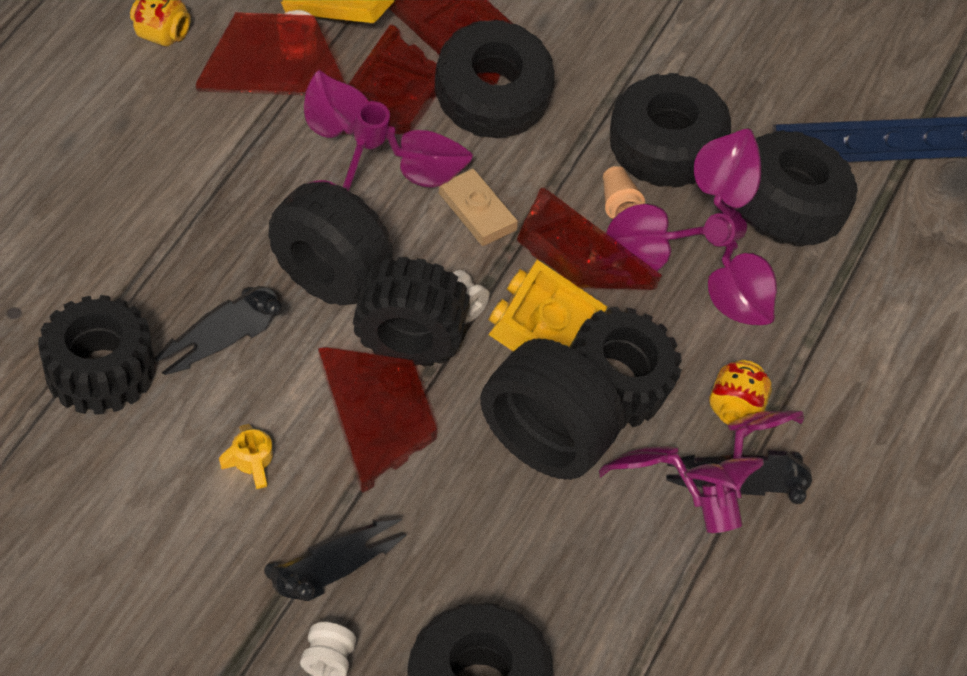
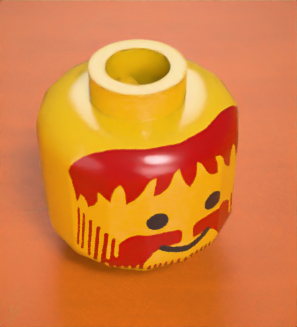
(160, 20)
(740, 391)

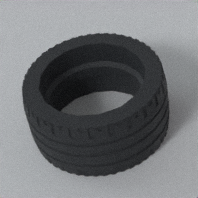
(552, 408)

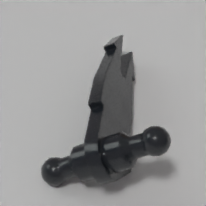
(224, 326)
(780, 474)
(330, 560)

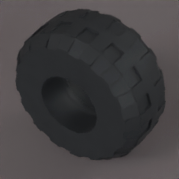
(486, 107)
(664, 125)
(802, 190)
(328, 241)
(480, 637)

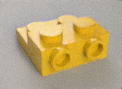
(541, 307)

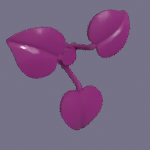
(338, 107)
(731, 172)
(721, 495)

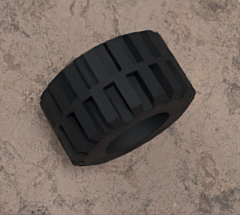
(411, 311)
(91, 328)
(640, 347)

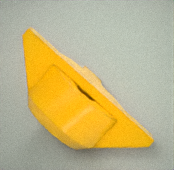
(245, 456)

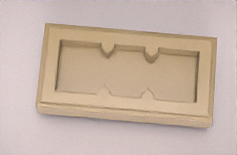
(478, 207)

